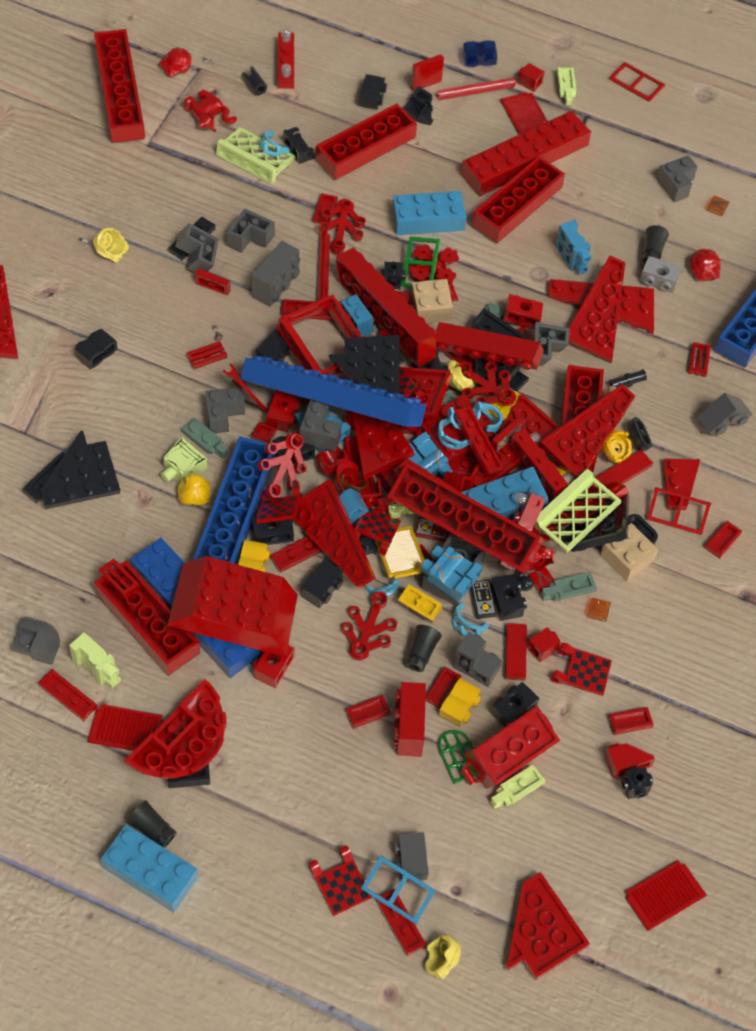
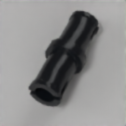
(629, 379)

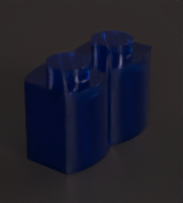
(480, 53)

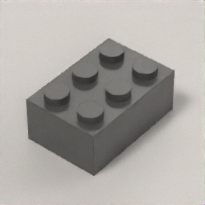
(275, 274)
(467, 550)

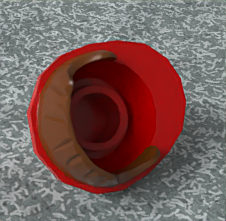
(349, 476)

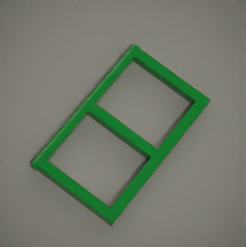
(417, 262)

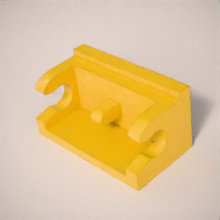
(421, 603)

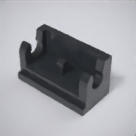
(297, 145)

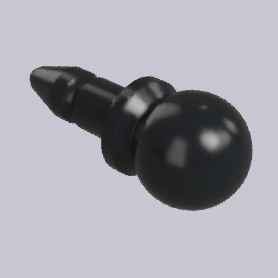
(525, 581)

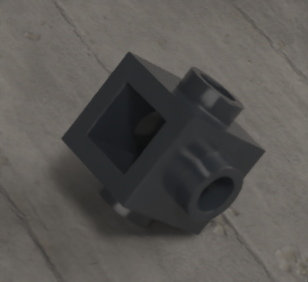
(393, 273)
(637, 782)

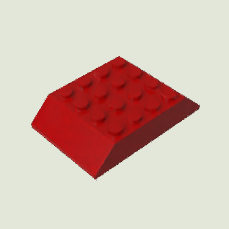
(234, 604)

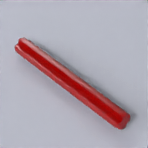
(476, 88)
(324, 259)

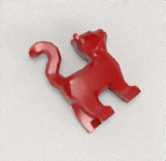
(207, 110)

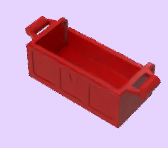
(510, 748)

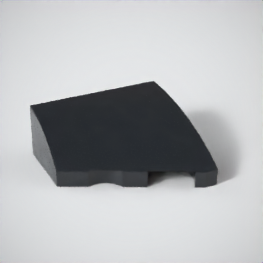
(420, 106)

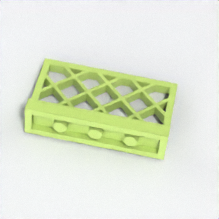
(250, 161)
(563, 502)

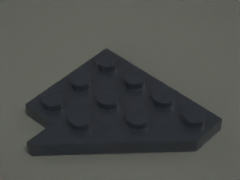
(489, 322)
(371, 361)
(81, 475)
(611, 529)

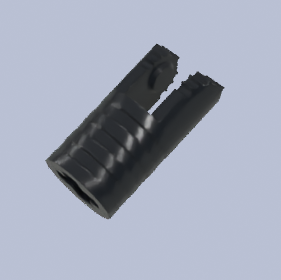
(255, 82)

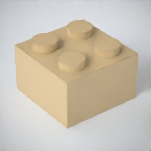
(432, 300)
(630, 554)

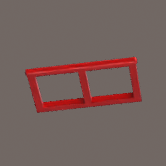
(631, 88)
(674, 524)

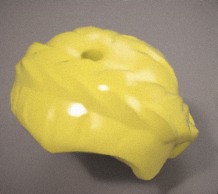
(110, 244)
(457, 380)
(443, 955)

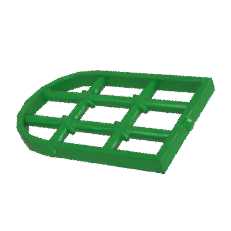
(451, 749)

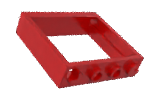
(296, 344)

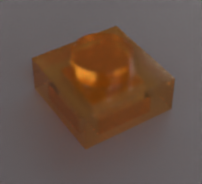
(598, 609)

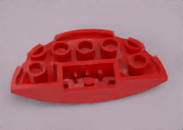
(185, 739)

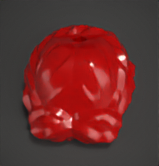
(176, 61)
(705, 265)
(329, 460)
(543, 558)

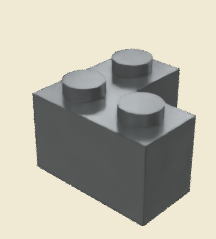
(677, 177)
(249, 228)
(199, 245)
(551, 338)
(222, 404)
(723, 412)
(317, 428)
(475, 661)

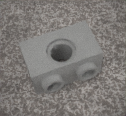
(660, 274)

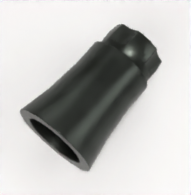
(654, 242)
(422, 647)
(151, 824)

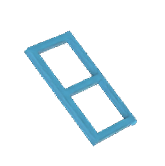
(390, 903)

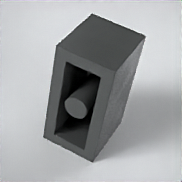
(412, 855)

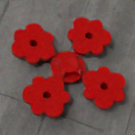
(422, 272)

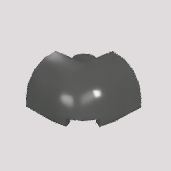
(37, 640)

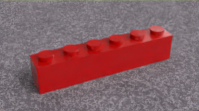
(488, 346)

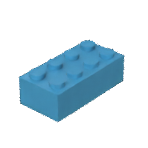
(428, 213)
(500, 492)
(149, 868)

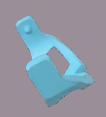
(279, 149)
(477, 410)
(498, 420)
(458, 444)
(394, 586)
(478, 629)

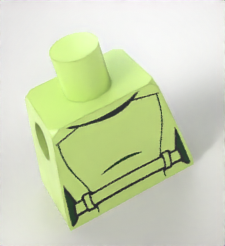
(183, 461)

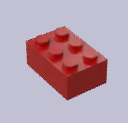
(410, 719)

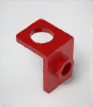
(371, 499)

